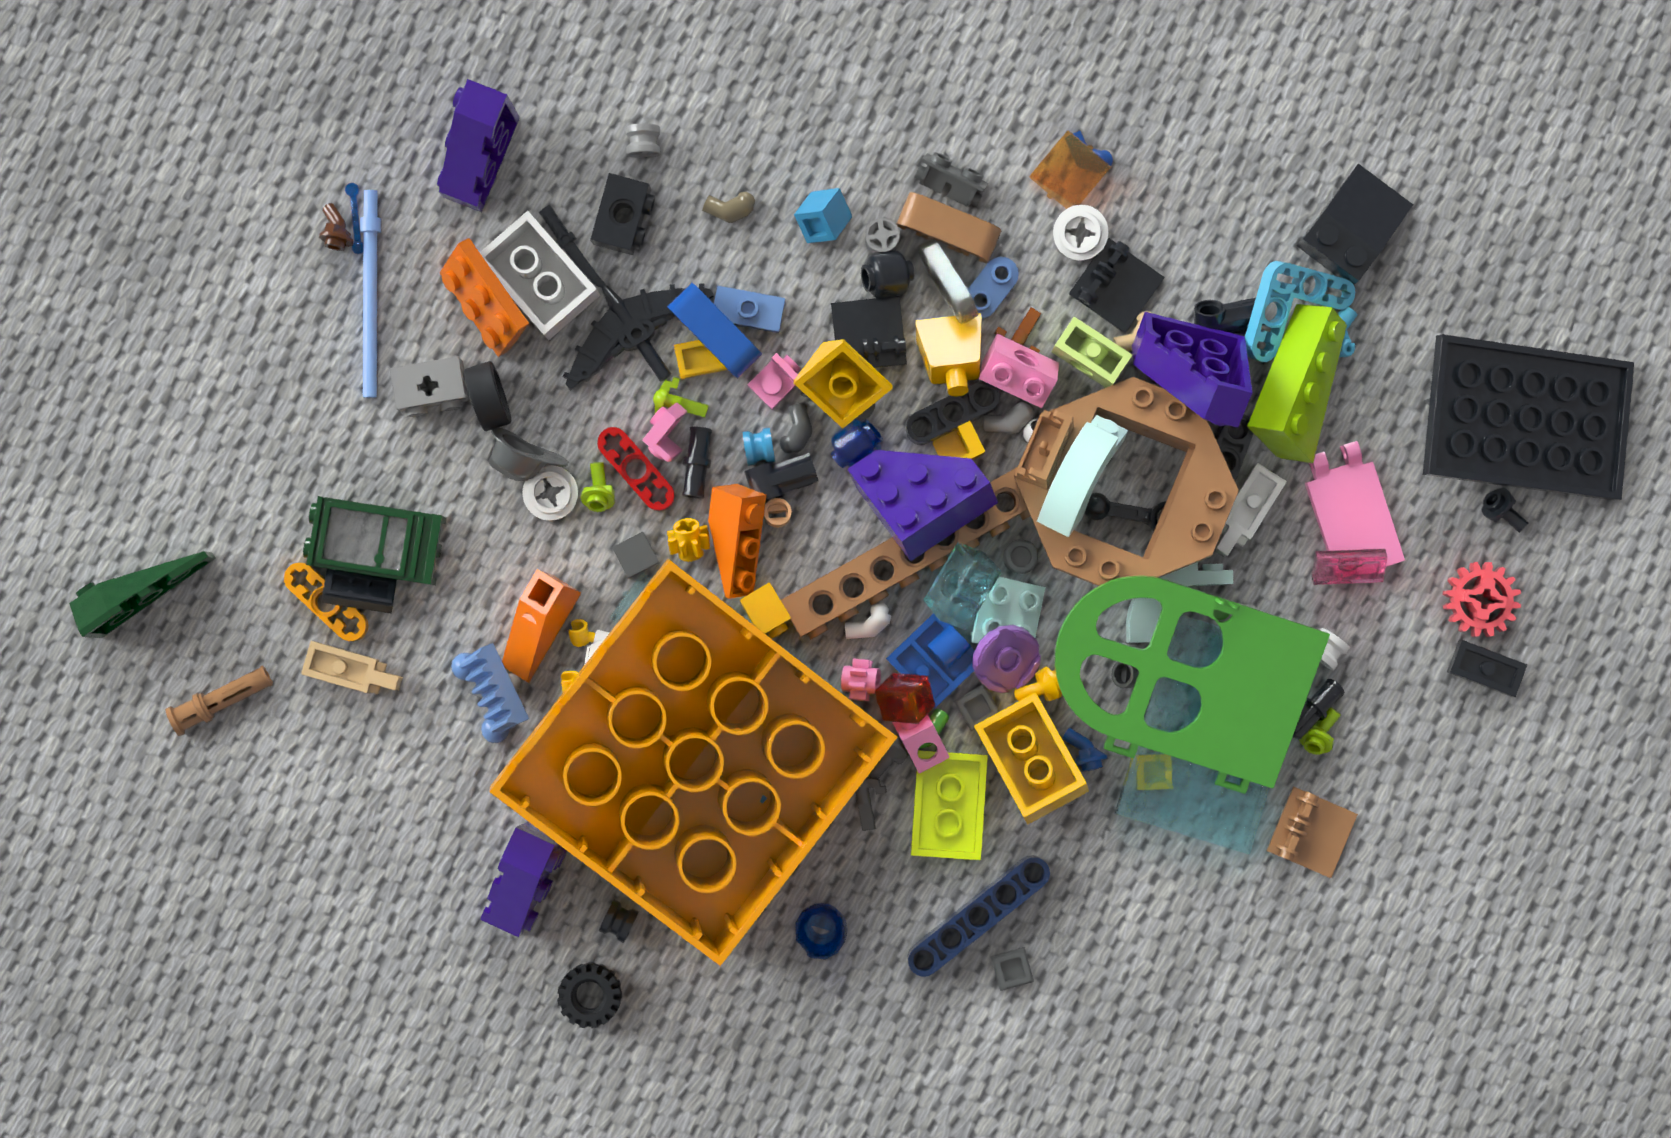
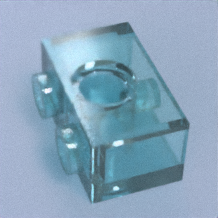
(962, 586)

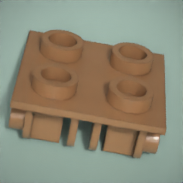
(1312, 832)

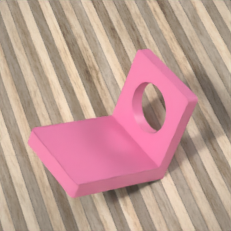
(917, 734)

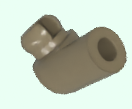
(731, 210)

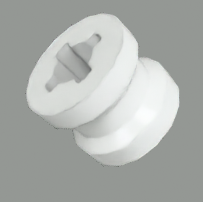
(1333, 650)

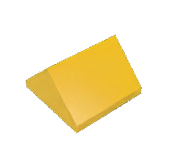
(841, 382)

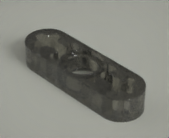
(947, 281)

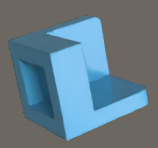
(823, 215)

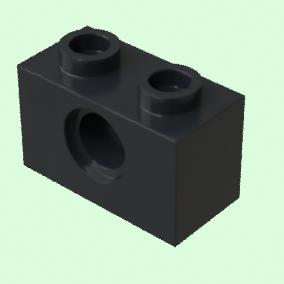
(618, 194)

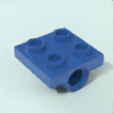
(935, 652)

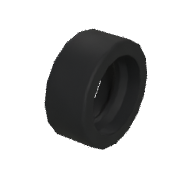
(487, 396)

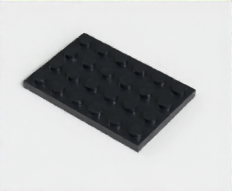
(1528, 417)

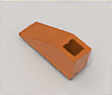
(736, 532)
(537, 622)

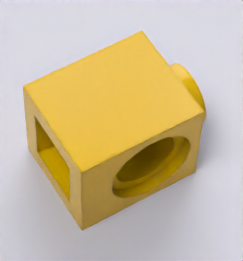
(766, 611)

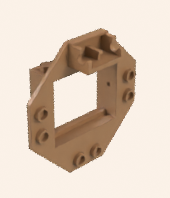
(1194, 507)

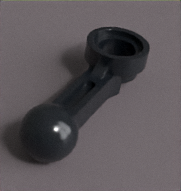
(1100, 507)

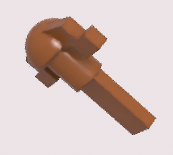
(1024, 329)

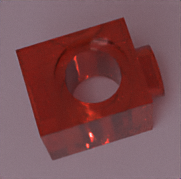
(905, 698)

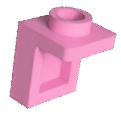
(657, 438)

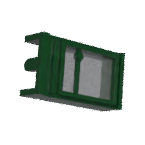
(373, 540)

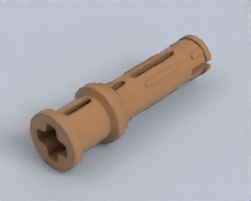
(204, 706)

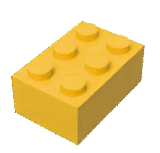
(1031, 758)

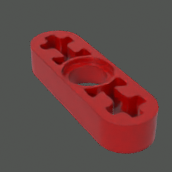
(612, 455)

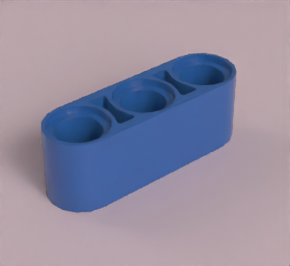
(714, 330)

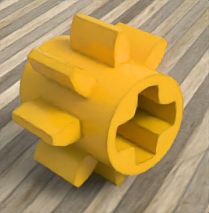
(688, 539)

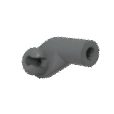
(800, 431)

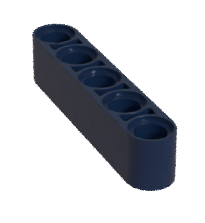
(960, 919)

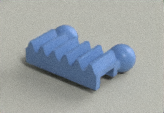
(496, 688)

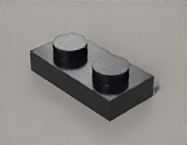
(1487, 668)

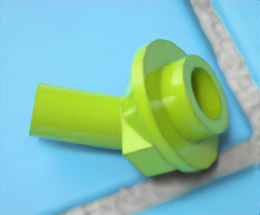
(599, 496)
(1317, 739)

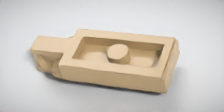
(348, 669)

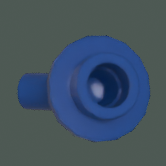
(1089, 757)

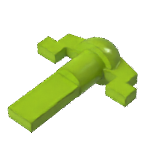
(664, 399)

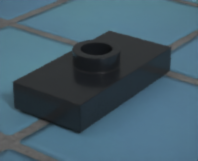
(359, 591)

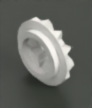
(1070, 220)
(566, 498)

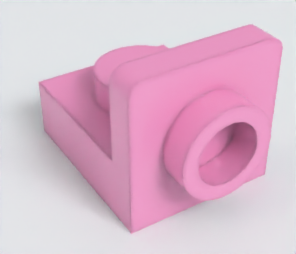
(775, 380)

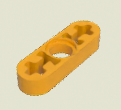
(301, 590)

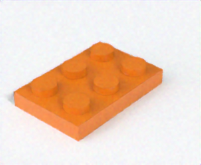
(483, 298)

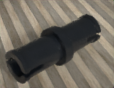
(697, 462)

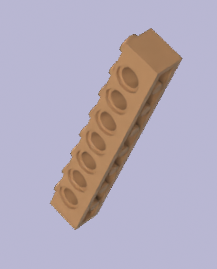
(800, 603)

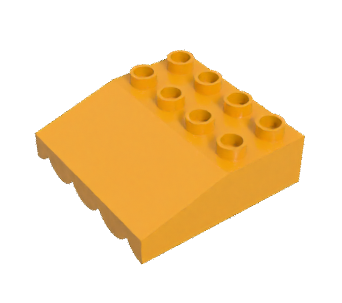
(670, 745)

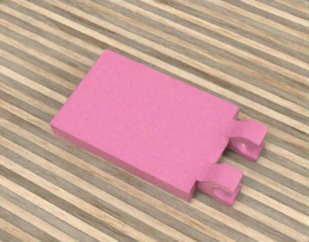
(1352, 505)

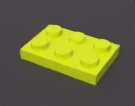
(950, 807)

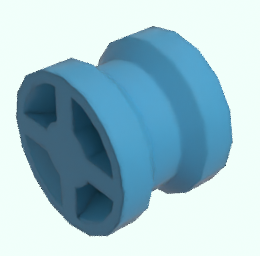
(758, 446)

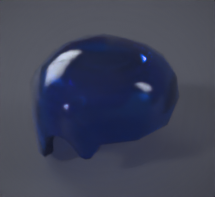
(824, 917)

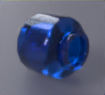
(855, 442)

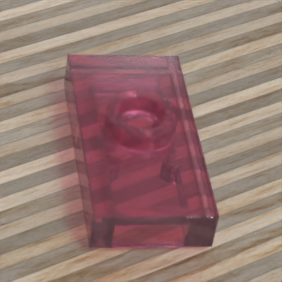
(1349, 566)

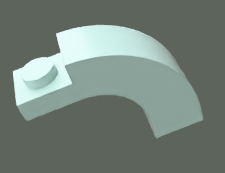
(1079, 474)
(1145, 612)

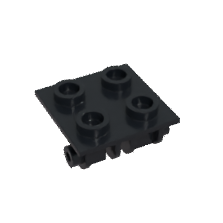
(1116, 285)
(872, 329)

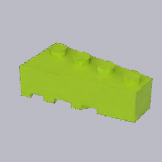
(1299, 384)

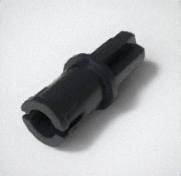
(1317, 706)

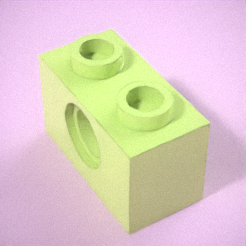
(1091, 353)

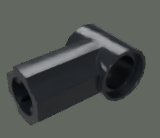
(1226, 317)
(782, 477)

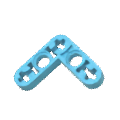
(1283, 295)

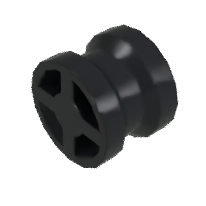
(618, 921)

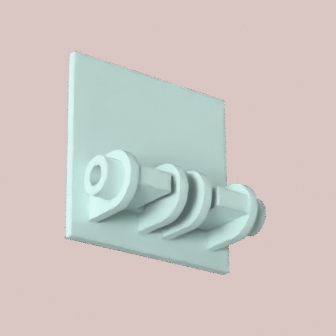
(1009, 604)

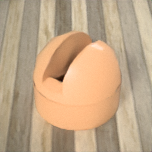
(777, 506)

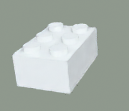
(539, 275)

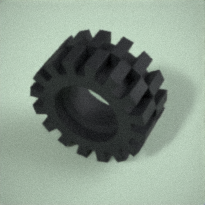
(568, 995)

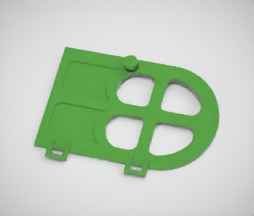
(1246, 695)

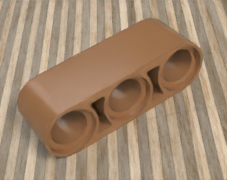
(948, 225)

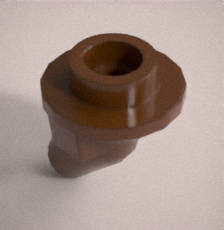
(335, 232)

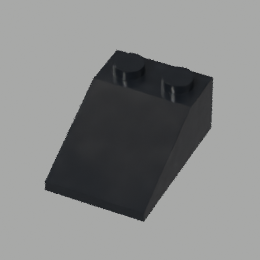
(1355, 225)

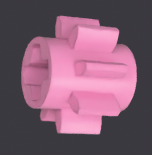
(860, 679)

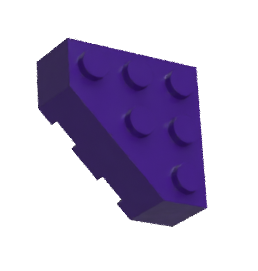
(476, 144)
(1196, 365)
(922, 495)
(524, 881)

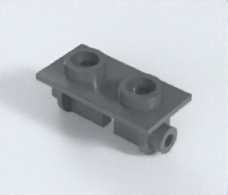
(963, 182)

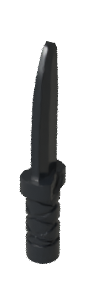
(565, 241)

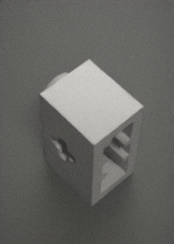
(410, 379)

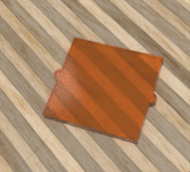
(1070, 171)

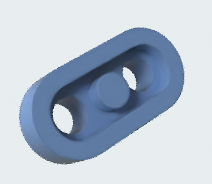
(993, 288)

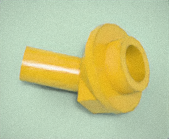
(1046, 685)

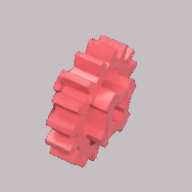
(1480, 613)

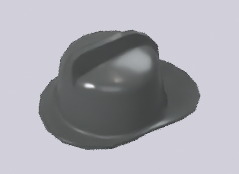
(519, 458)

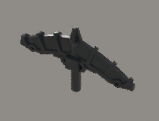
(626, 327)

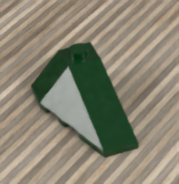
(115, 601)

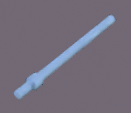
(370, 226)

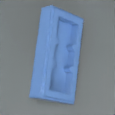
(750, 308)

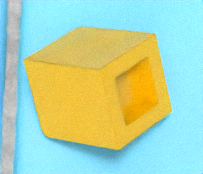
(960, 443)

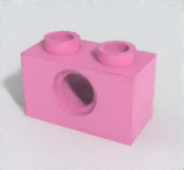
(1019, 371)

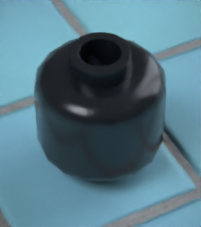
(887, 274)

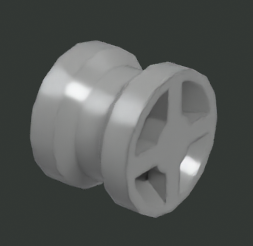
(643, 140)
(881, 230)

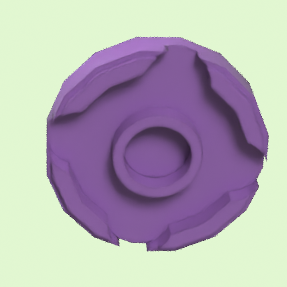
(1006, 658)

